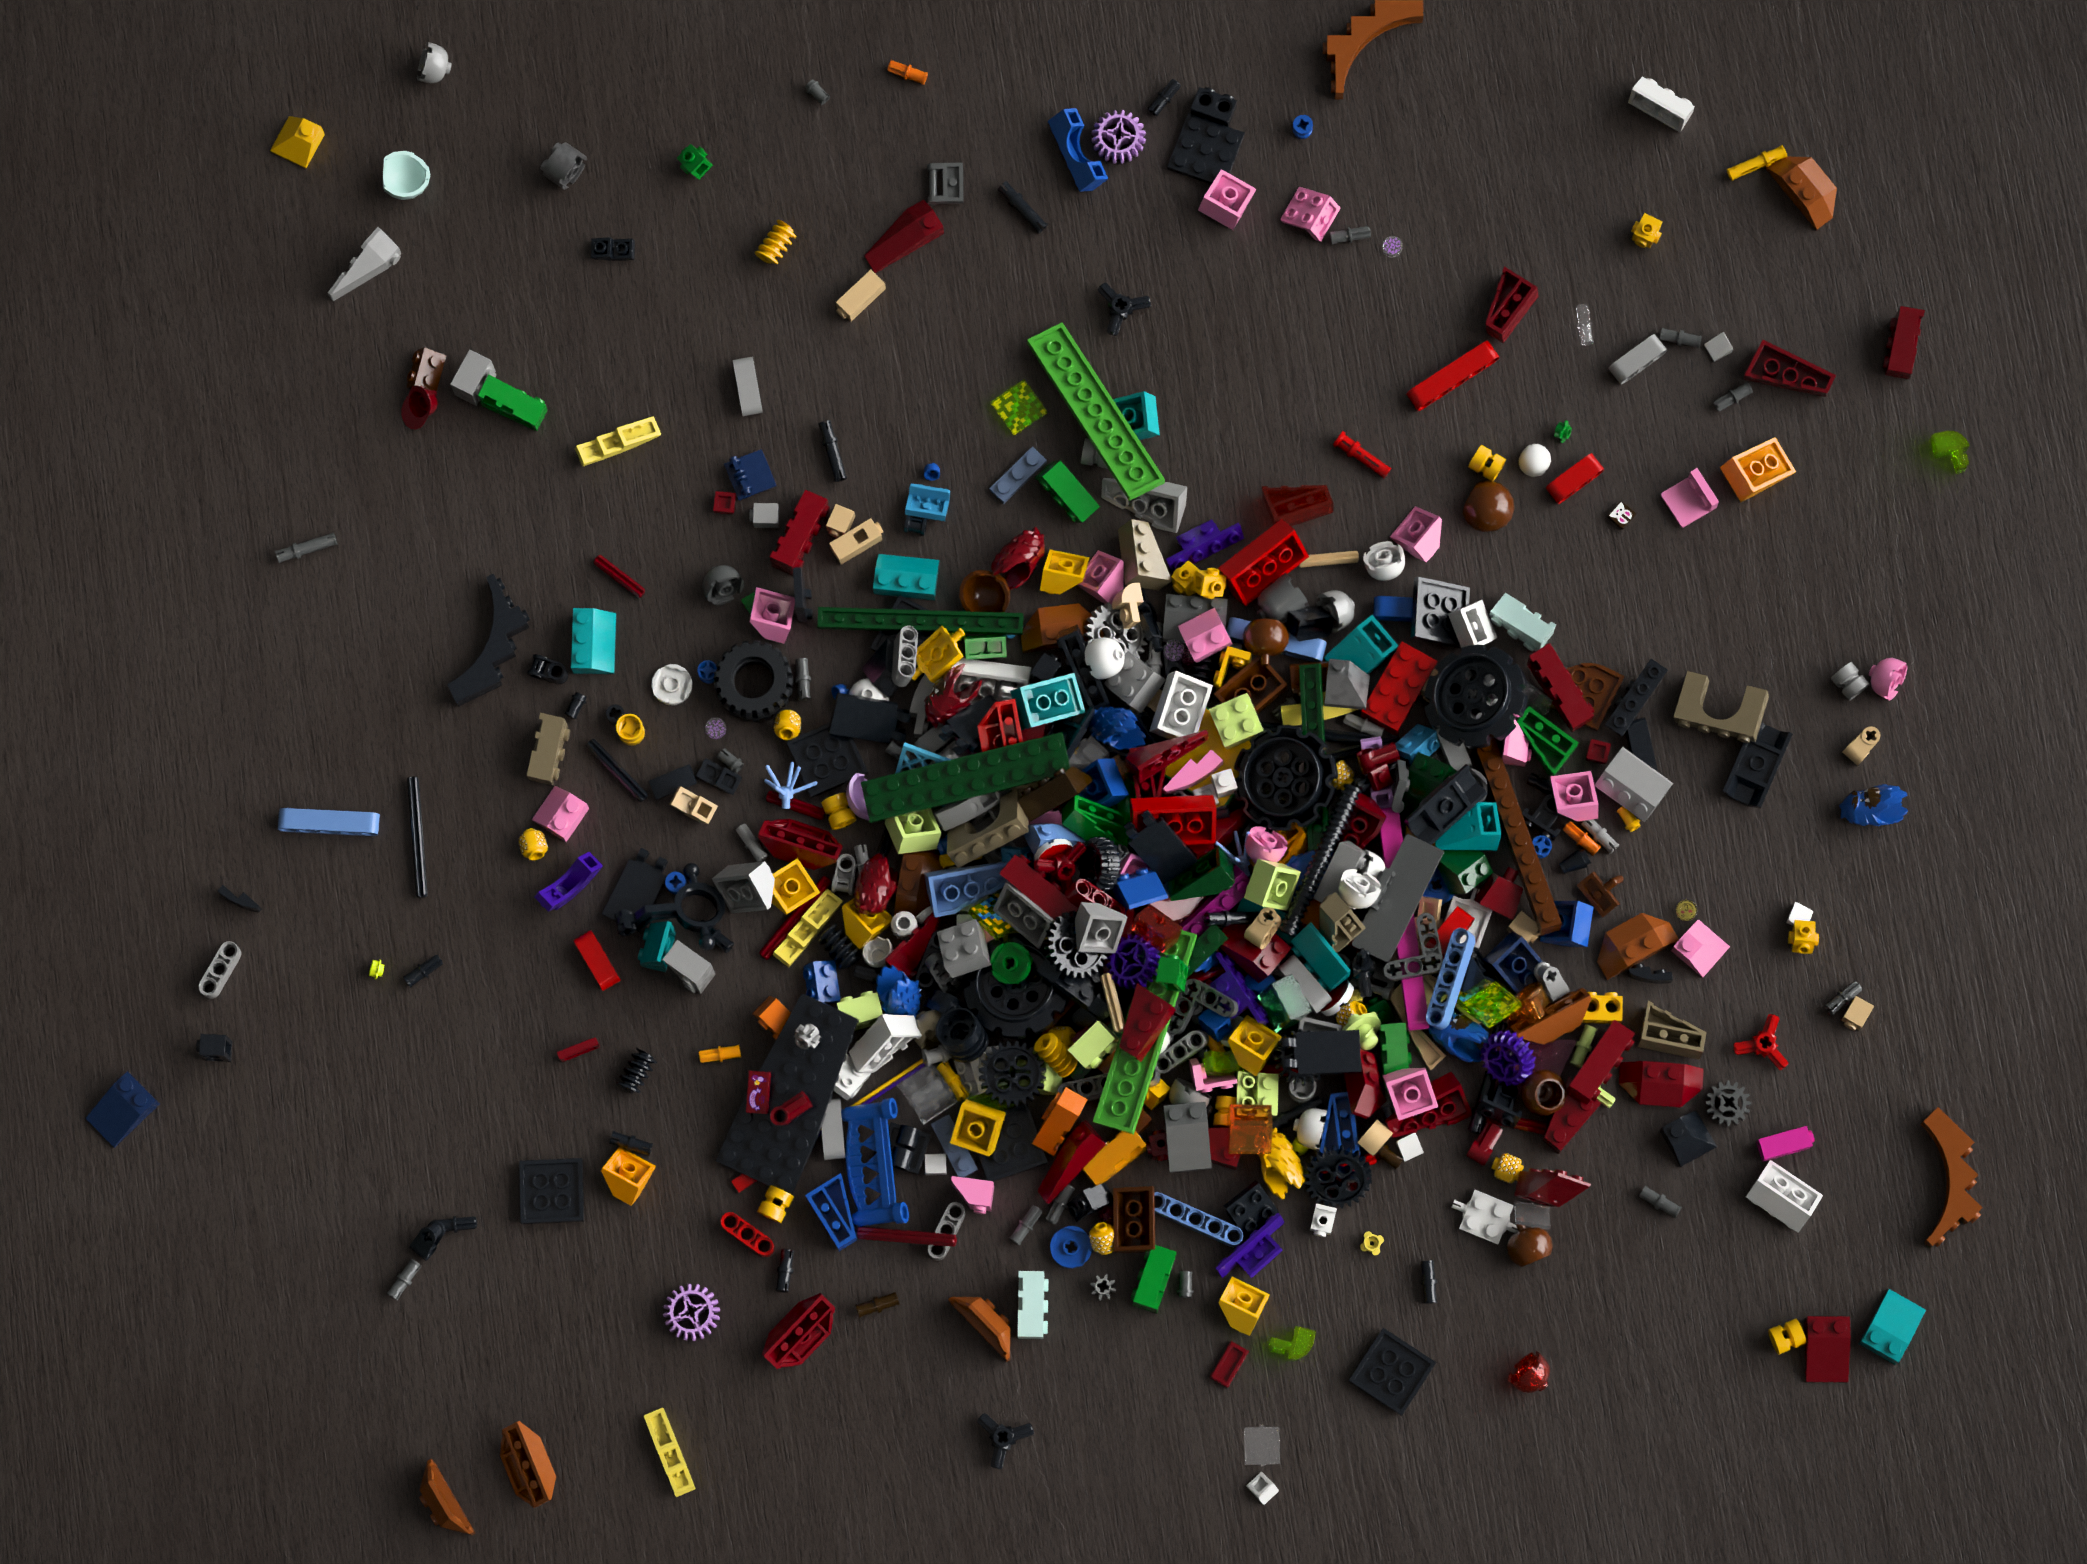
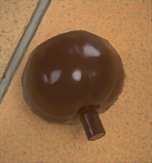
(1265, 638)
(1543, 1092)
(1529, 1245)

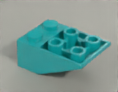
(1365, 646)
(1474, 831)

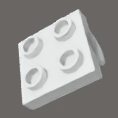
(850, 1079)

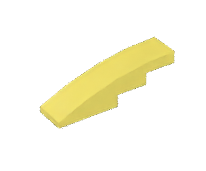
(618, 441)
(1292, 713)
(808, 928)
(669, 1452)

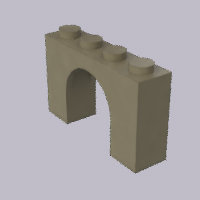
(1742, 725)
(967, 845)

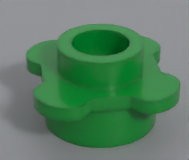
(1563, 431)

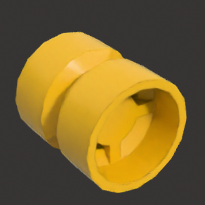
(1480, 460)
(630, 729)
(838, 810)
(1222, 1105)
(772, 1210)
(1794, 1334)

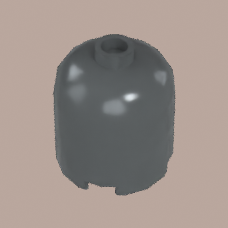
(1280, 598)

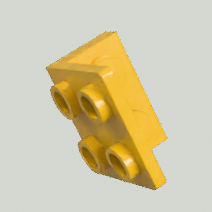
(1234, 656)

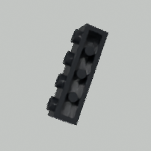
(1074, 646)

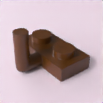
(1599, 893)

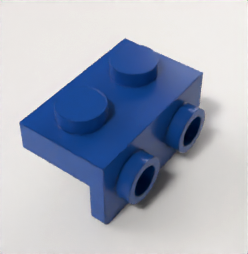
(822, 981)

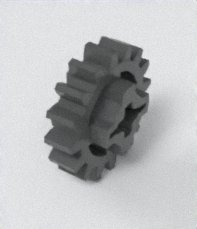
(1734, 1109)

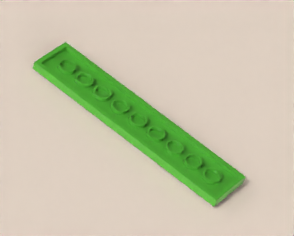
(1096, 411)
(1128, 1077)

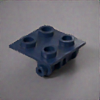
(750, 474)

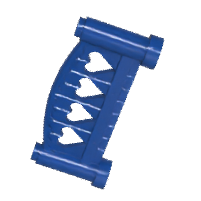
(885, 1207)

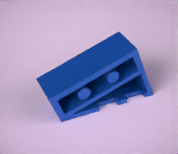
(1340, 1125)
(833, 1210)

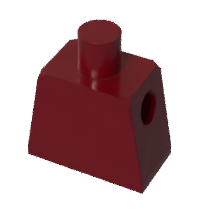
(1501, 893)

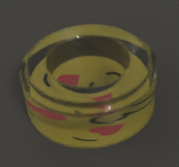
(1686, 910)

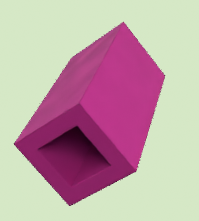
(1785, 1143)

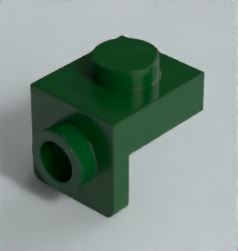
(1381, 1007)

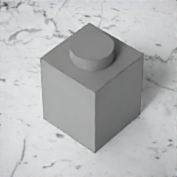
(765, 515)

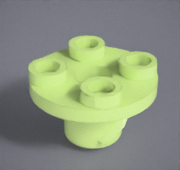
(1368, 1025)

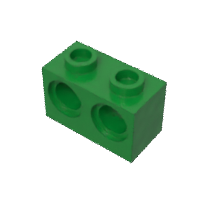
(984, 646)
(1172, 973)

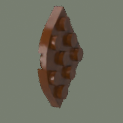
(1598, 688)

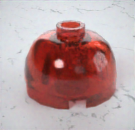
(1531, 1373)

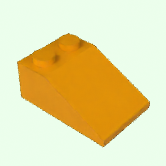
(1757, 469)

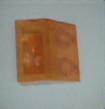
(1249, 1129)

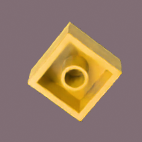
(977, 1127)

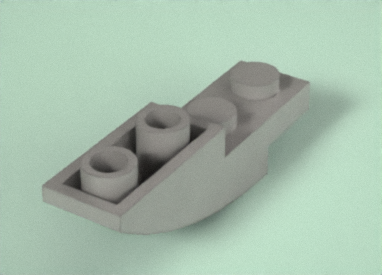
(917, 706)
(963, 811)

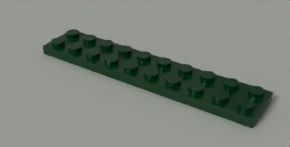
(964, 777)

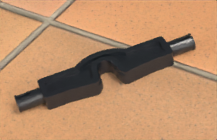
(1149, 624)

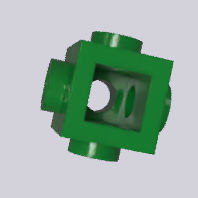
(694, 161)

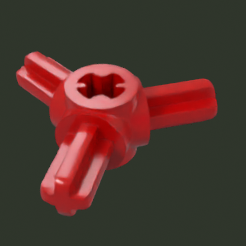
(1755, 1046)

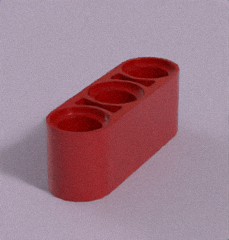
(1574, 478)
(1457, 919)
(597, 960)
(740, 1227)

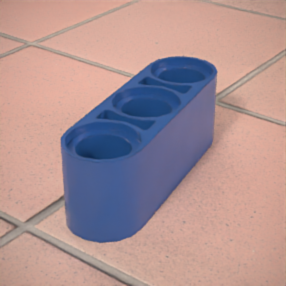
(1393, 608)

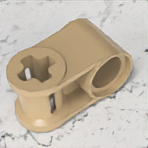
(1860, 747)
(1261, 929)

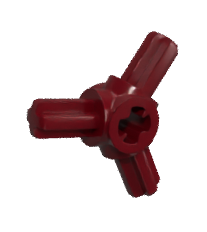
(1062, 865)

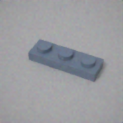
(1018, 475)
(958, 1156)

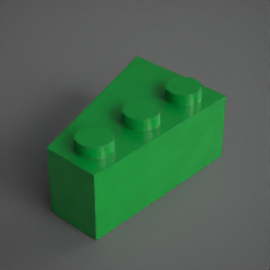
(512, 403)
(1067, 491)
(1547, 741)
(1094, 820)
(1393, 1048)
(1153, 1279)

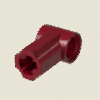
(1372, 757)
(792, 1108)
(1482, 1148)

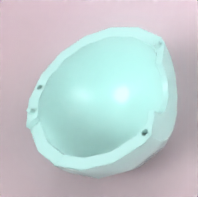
(404, 175)

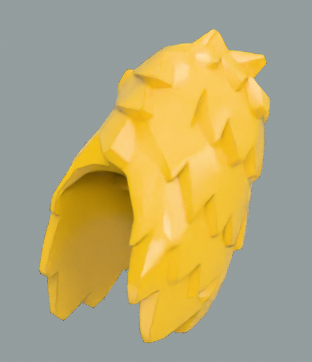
(1281, 1165)

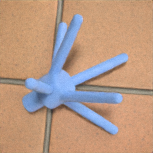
(786, 792)
(1242, 859)

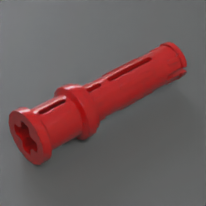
(1351, 451)

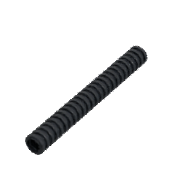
(1320, 860)

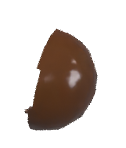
(1489, 506)
(984, 592)

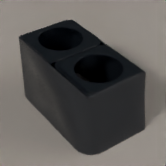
(1318, 628)

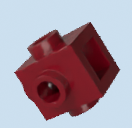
(1152, 1148)

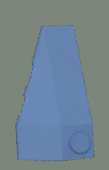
(1047, 832)
(958, 887)

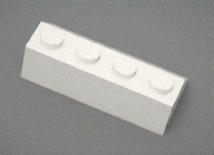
(993, 677)

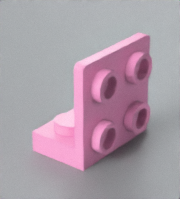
(1311, 212)
(1690, 499)
(1205, 1083)

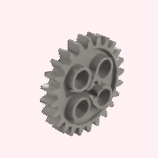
(1106, 614)

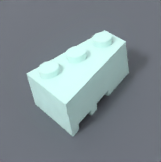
(1521, 622)
(1032, 1305)

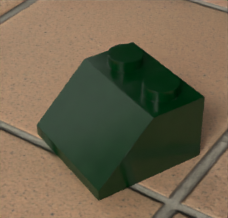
(1463, 869)

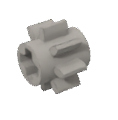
(807, 1036)
(1108, 1285)

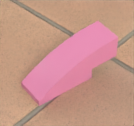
(1194, 773)

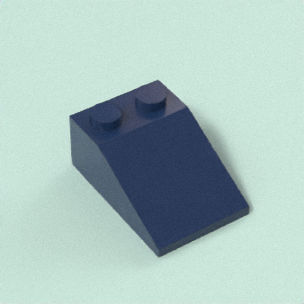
(1513, 962)
(122, 1109)

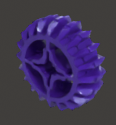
(1128, 974)
(1512, 1053)

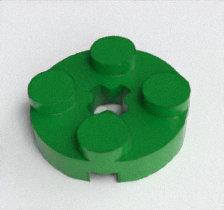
(1022, 961)

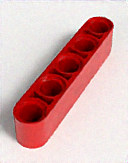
(1452, 375)

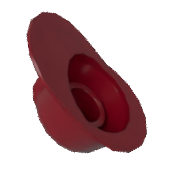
(418, 406)

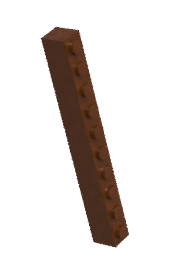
(1518, 839)

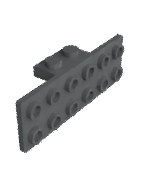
(1399, 896)

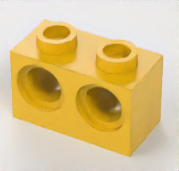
(1601, 1015)

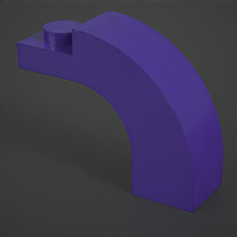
(570, 884)

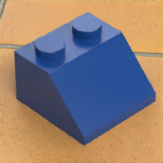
(1107, 783)
(1139, 888)
(1575, 925)

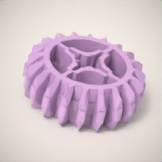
(1111, 134)
(700, 1309)

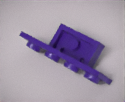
(1203, 542)
(1233, 985)
(1254, 1252)

